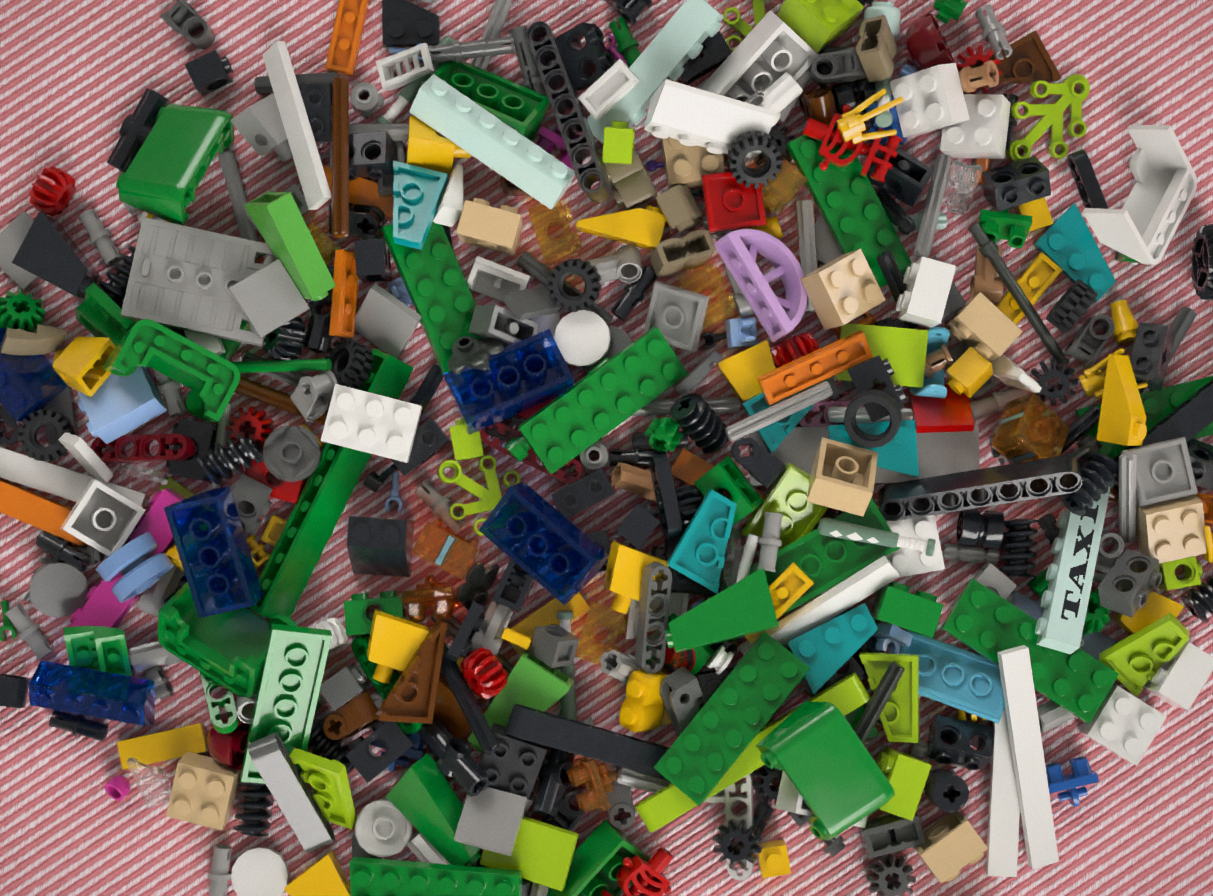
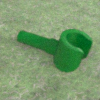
(7, 623)

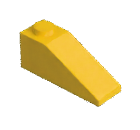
(633, 227)
(1122, 409)

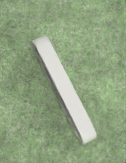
(748, 800)

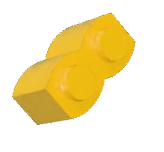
(643, 704)

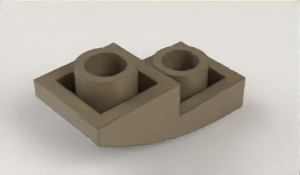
(43, 341)

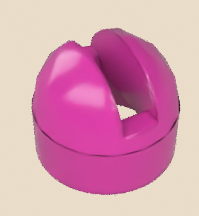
(118, 787)

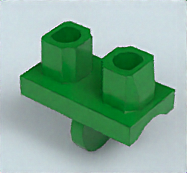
(1005, 226)

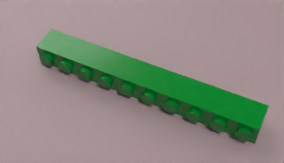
(321, 504)

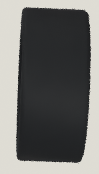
(863, 438)

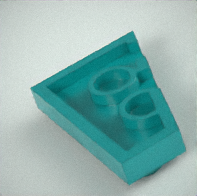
(832, 644)

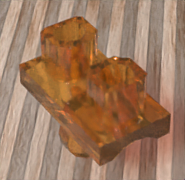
(430, 596)
(588, 773)

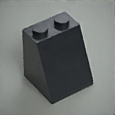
(55, 257)
(380, 546)

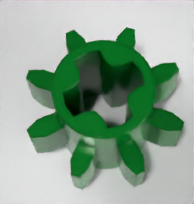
(949, 9)
(663, 434)

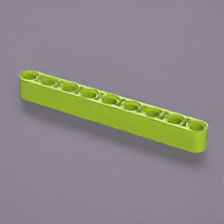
(671, 802)

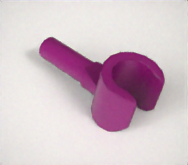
(613, 50)

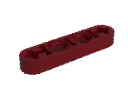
(141, 448)
(530, 459)

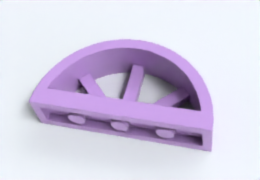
(739, 254)

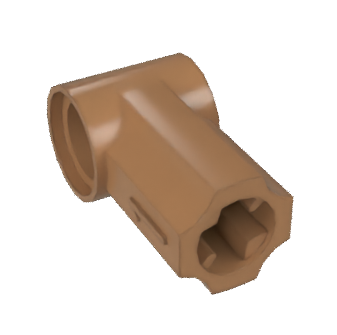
(986, 278)
(633, 480)

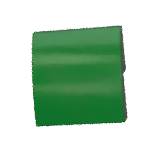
(102, 315)
(98, 649)

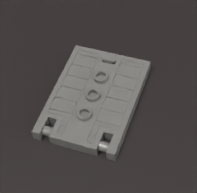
(191, 279)

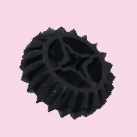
(1203, 262)

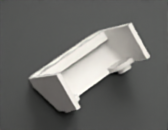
(1156, 201)

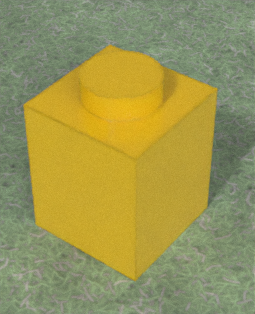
(969, 373)
(773, 859)

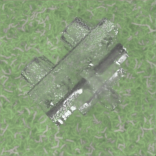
(961, 186)

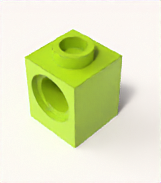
(618, 143)
(466, 445)
(1192, 575)

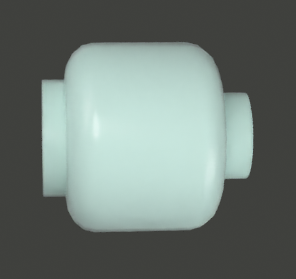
(892, 14)

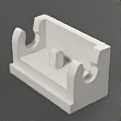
(495, 280)

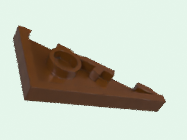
(1027, 62)
(416, 689)

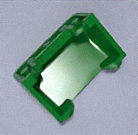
(175, 160)
(204, 372)
(222, 646)
(826, 767)

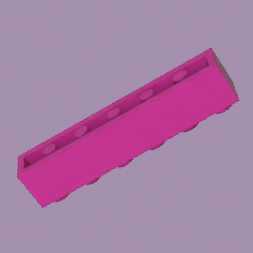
(102, 605)

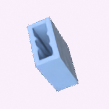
(122, 404)

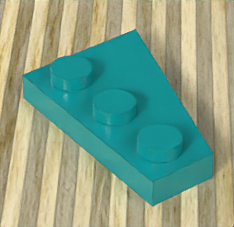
(415, 202)
(1076, 252)
(776, 432)
(897, 456)
(705, 541)

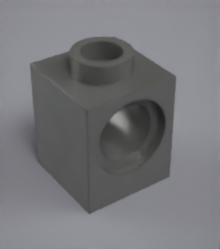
(554, 645)

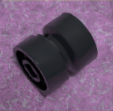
(845, 93)
(976, 527)

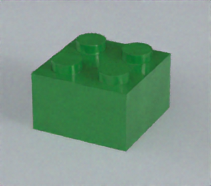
(906, 610)

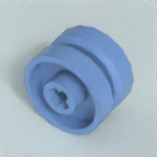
(134, 566)

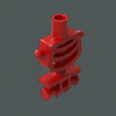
(825, 134)
(651, 879)

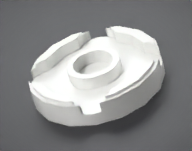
(582, 338)
(382, 829)
(260, 873)

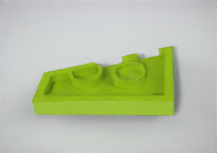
(1145, 651)
(901, 711)
(330, 786)

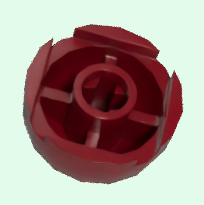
(926, 44)
(230, 747)

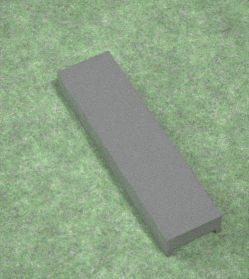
(937, 453)

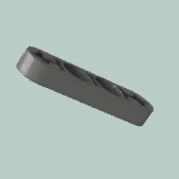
(656, 617)

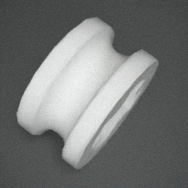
(720, 660)

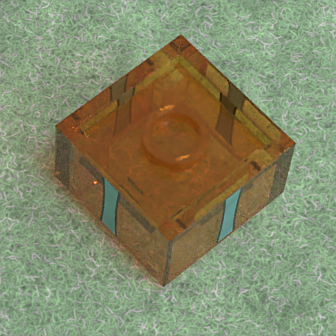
(1029, 431)
(446, 549)

